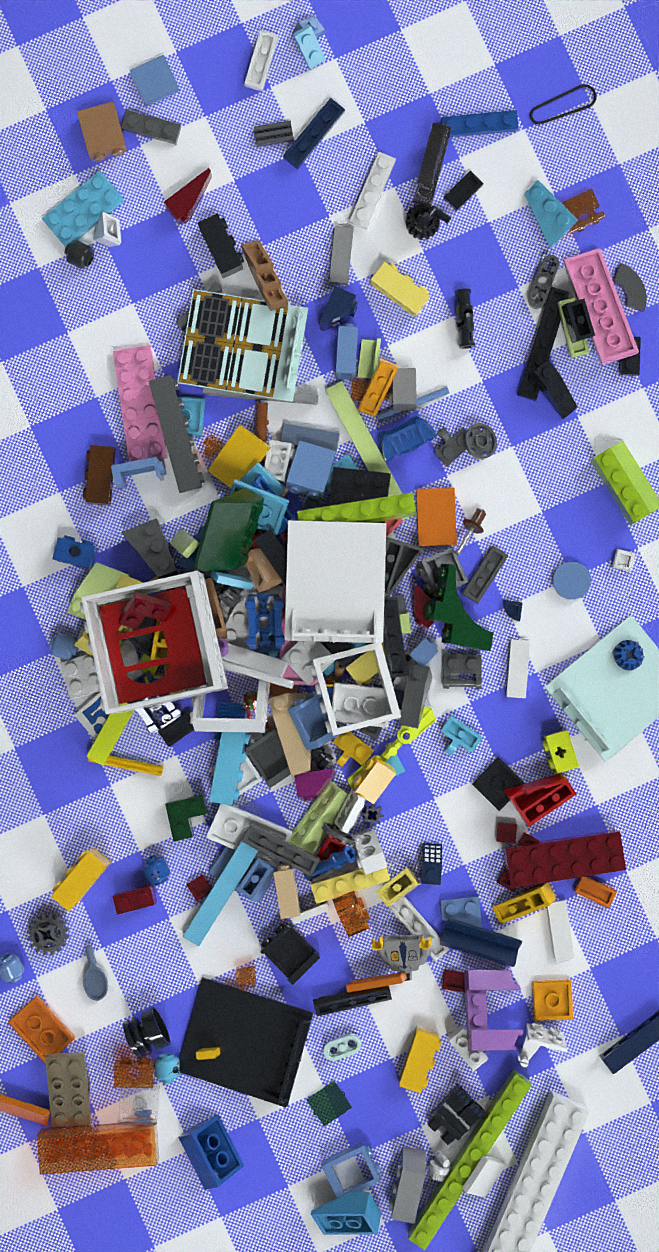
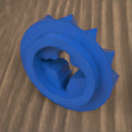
(620, 655)

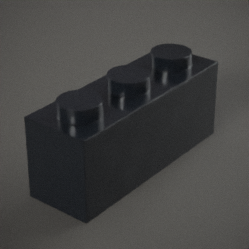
(221, 245)

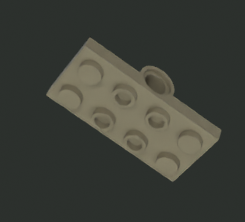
(68, 1089)

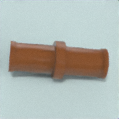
(261, 421)

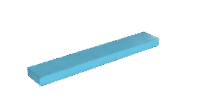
(220, 893)

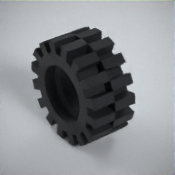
(411, 217)

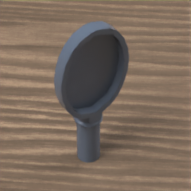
(94, 979)

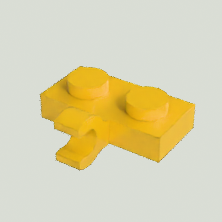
(353, 748)

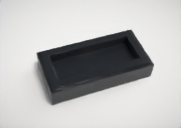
(463, 190)
(177, 729)

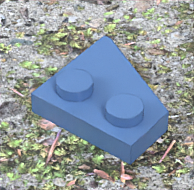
(462, 909)

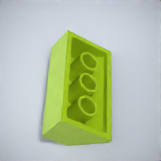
(626, 482)

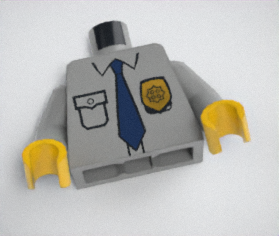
(403, 952)

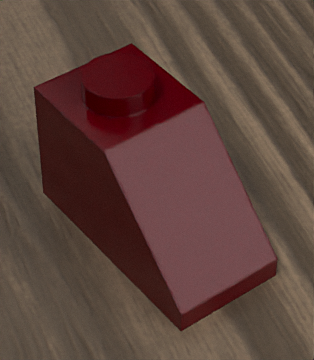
(419, 601)

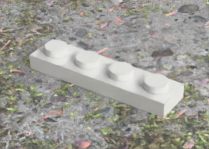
(372, 190)

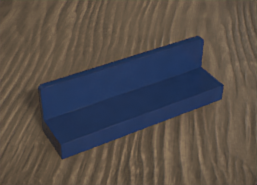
(480, 942)
(632, 1044)

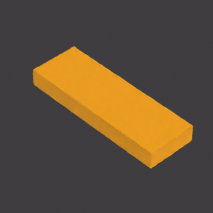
(378, 387)

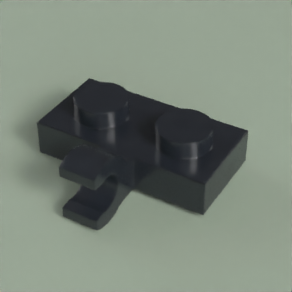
(631, 365)

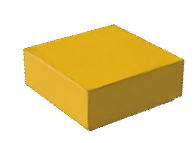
(208, 1053)

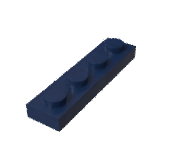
(314, 133)

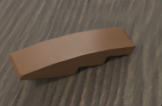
(264, 275)

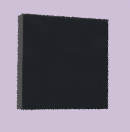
(495, 780)

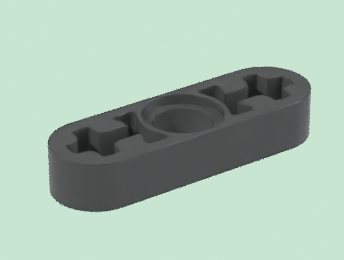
(543, 296)

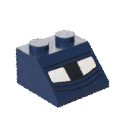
(338, 309)

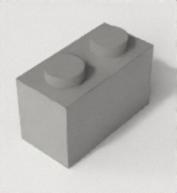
(404, 390)

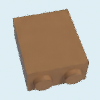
(102, 131)

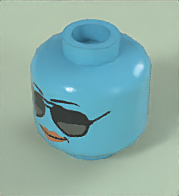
(167, 1067)

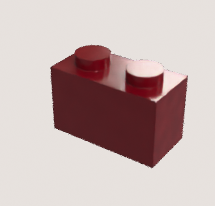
(134, 899)

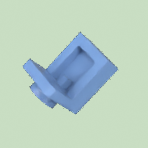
(314, 23)

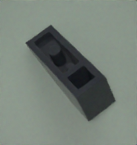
(553, 388)

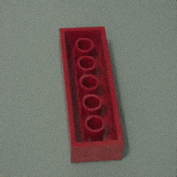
(564, 858)

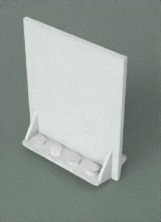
(335, 581)

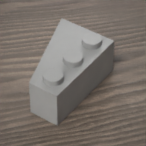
(409, 1185)

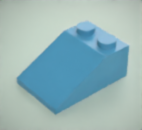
(349, 1215)

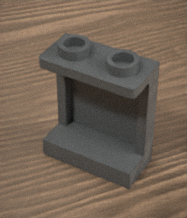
(269, 757)

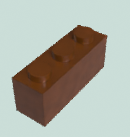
(99, 475)

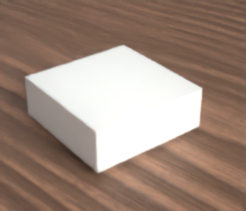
(623, 560)

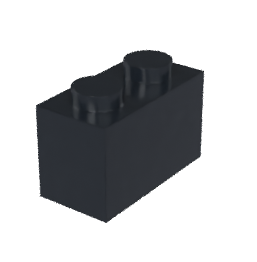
(578, 320)

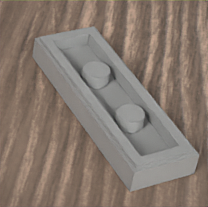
(341, 255)

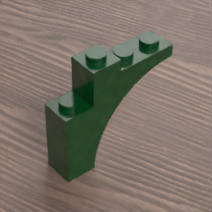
(447, 609)

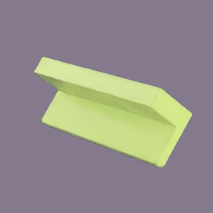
(326, 807)

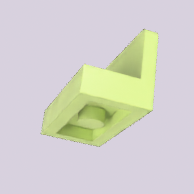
(368, 358)

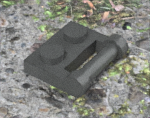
(462, 665)

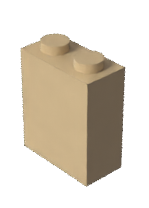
(287, 891)

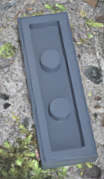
(317, 437)

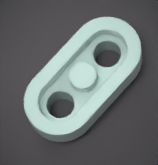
(342, 1046)

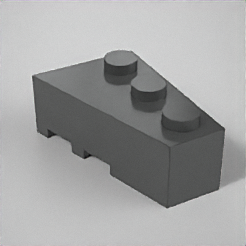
(153, 548)
(398, 561)

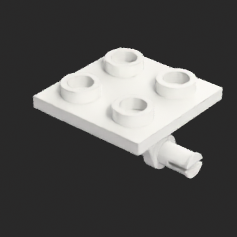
(537, 1037)

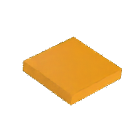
(552, 1000)

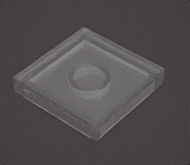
(139, 1106)

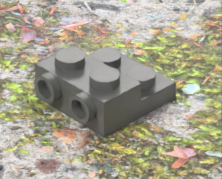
(428, 570)

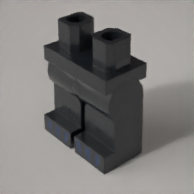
(456, 1113)

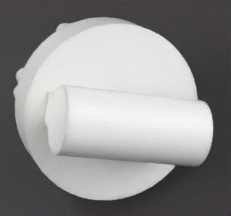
(439, 1167)

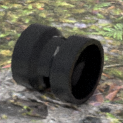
(321, 758)

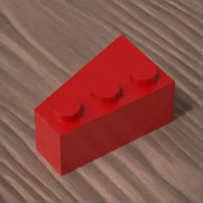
(540, 797)

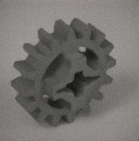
(41, 930)

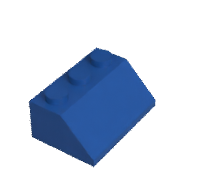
(211, 1152)

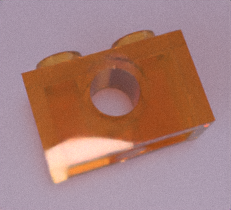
(351, 914)
(125, 1079)

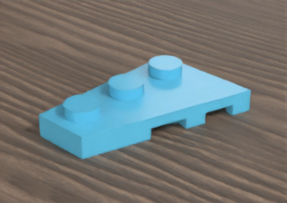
(550, 213)

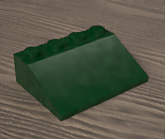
(229, 531)

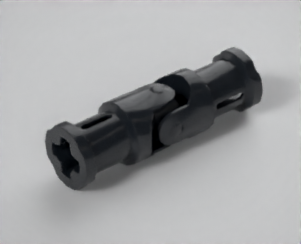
(465, 322)

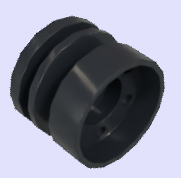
(143, 1034)

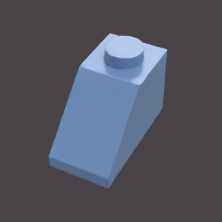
(256, 881)

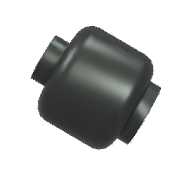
(79, 254)

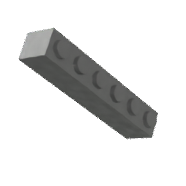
(175, 433)

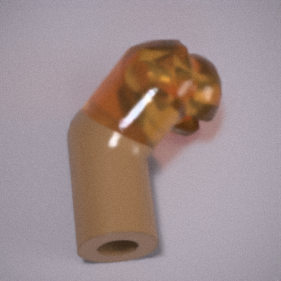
(338, 673)

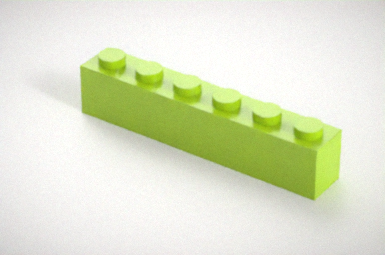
(364, 511)

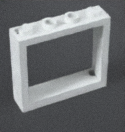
(386, 682)
(227, 724)

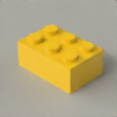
(80, 878)

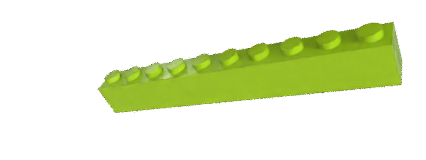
(475, 1147)

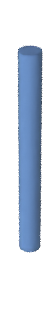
(421, 400)

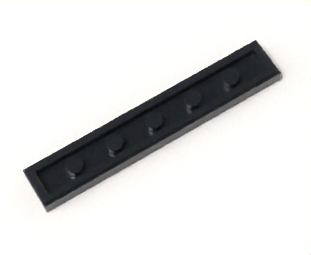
(543, 341)

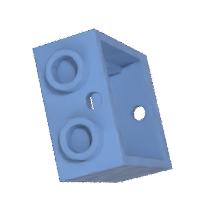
(346, 352)
(360, 1147)

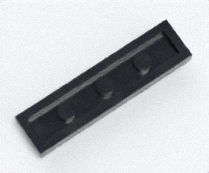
(393, 640)
(350, 1000)

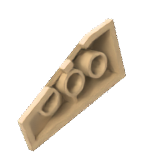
(295, 752)

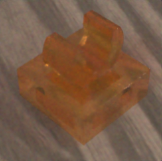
(213, 445)
(246, 975)

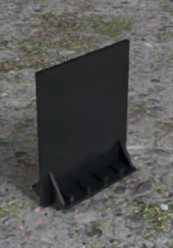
(256, 1037)

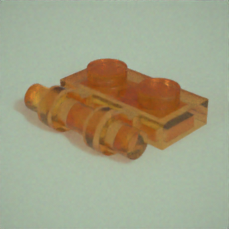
(582, 204)

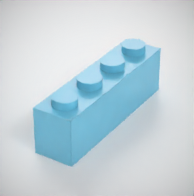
(228, 766)

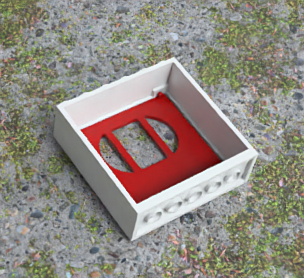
(181, 639)

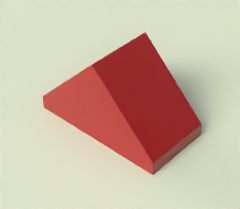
(329, 846)

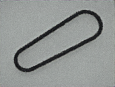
(565, 114)

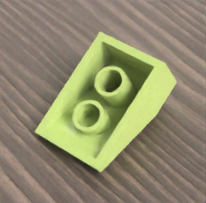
(99, 580)

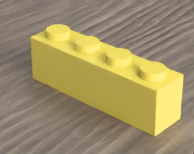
(346, 882)

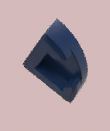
(513, 609)

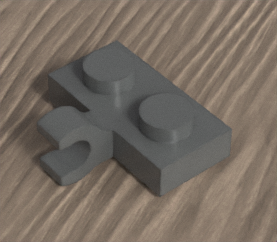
(453, 446)

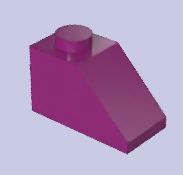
(313, 783)

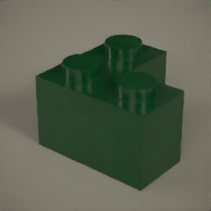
(181, 812)

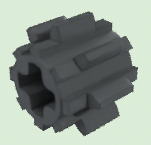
(229, 595)
(366, 814)

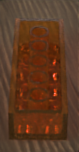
(97, 1147)

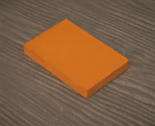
(436, 517)
(41, 1028)

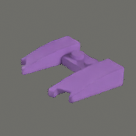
(478, 1035)

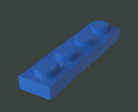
(482, 123)

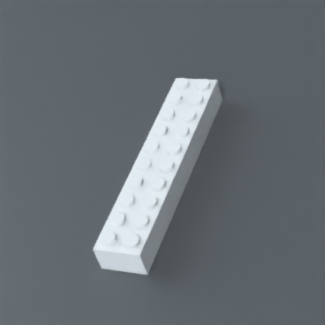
(538, 1175)

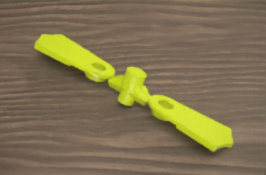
(391, 748)

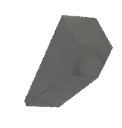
(415, 695)

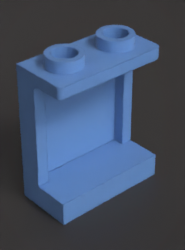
(123, 470)
(310, 470)
(310, 721)

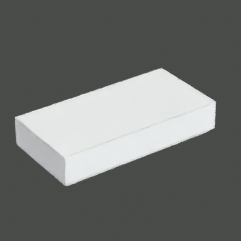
(311, 912)

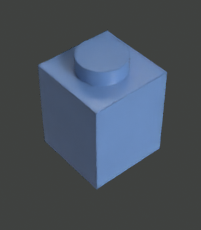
(424, 651)

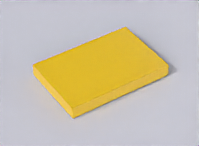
(238, 456)

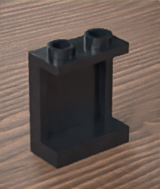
(290, 952)

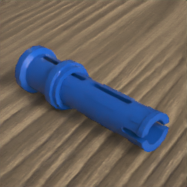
(336, 861)

